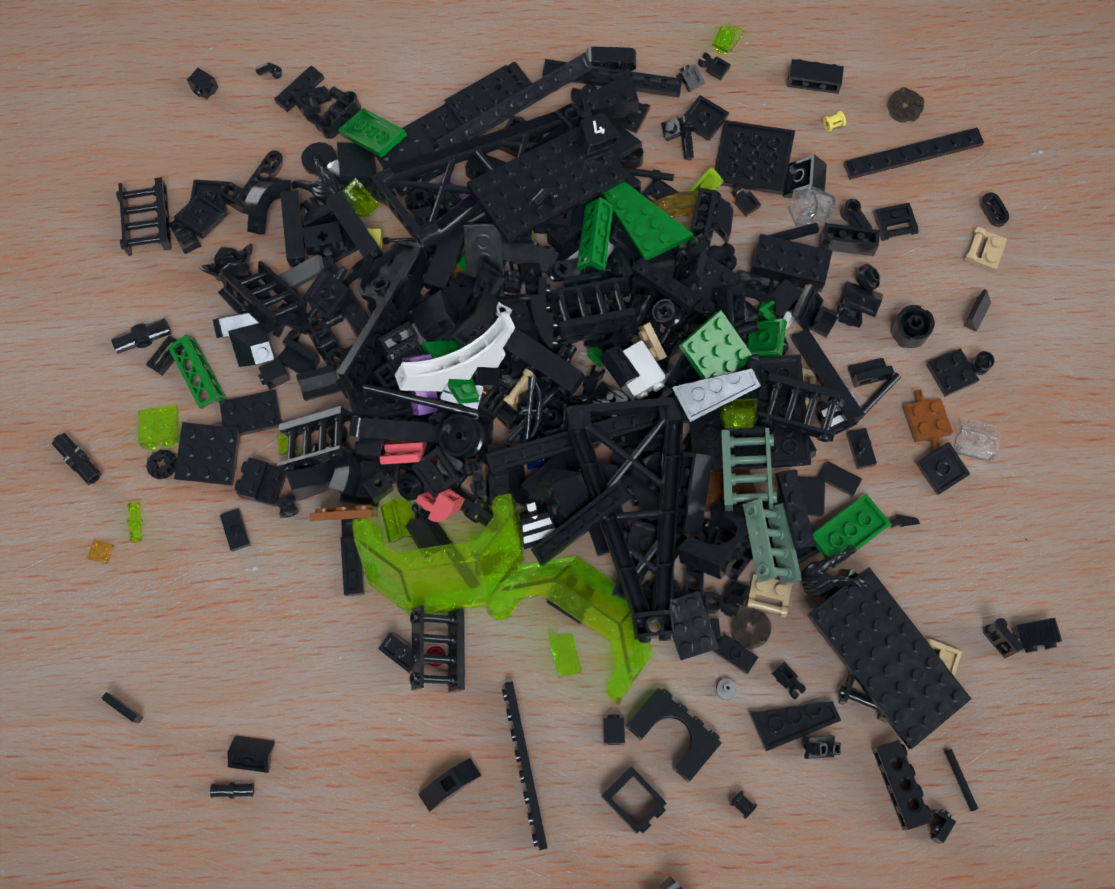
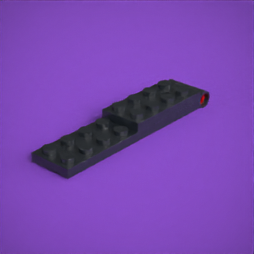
(472, 101)

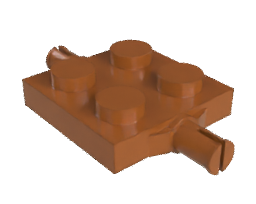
(928, 419)

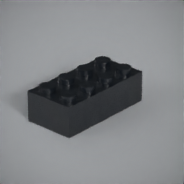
(791, 261)

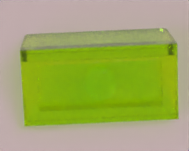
(396, 516)
(564, 655)

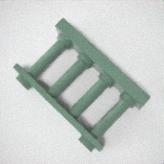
(731, 479)
(783, 549)

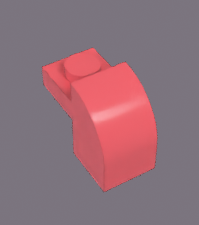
(442, 507)

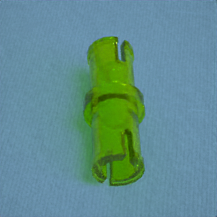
(134, 522)

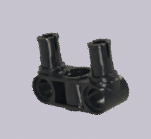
(337, 114)
(325, 340)

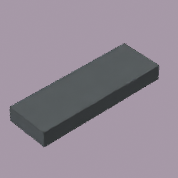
(303, 272)

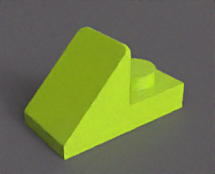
(710, 180)

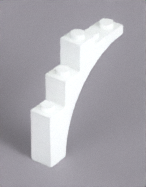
(461, 364)

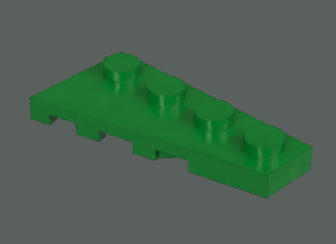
(462, 389)

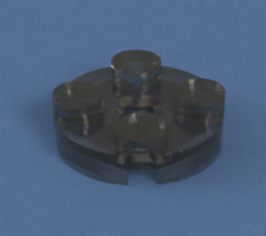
(908, 97)
(756, 619)

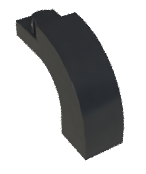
(259, 201)
(346, 473)

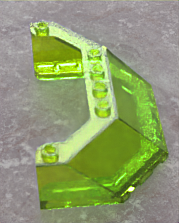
(444, 575)
(588, 598)

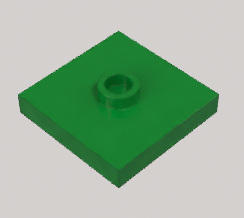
(769, 339)

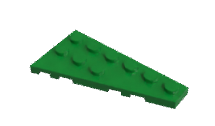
(644, 222)

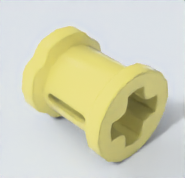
(834, 121)

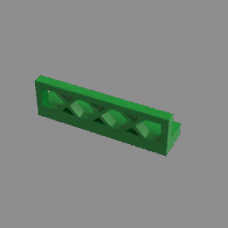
(597, 233)
(202, 369)

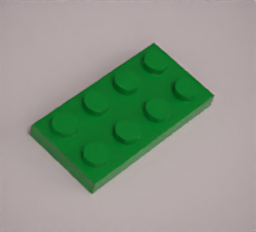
(372, 132)
(852, 527)

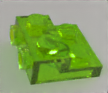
(158, 427)

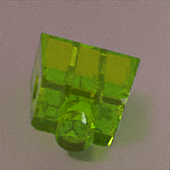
(739, 413)

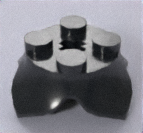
(229, 261)

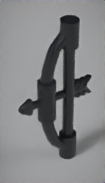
(527, 410)

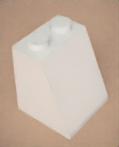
(650, 373)

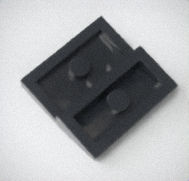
(399, 344)

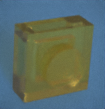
(100, 551)

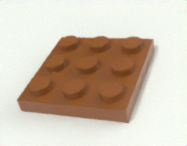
(343, 513)

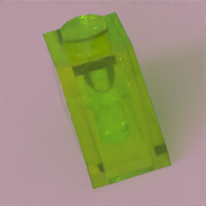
(727, 38)
(360, 199)

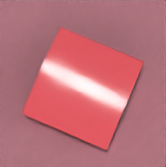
(403, 452)

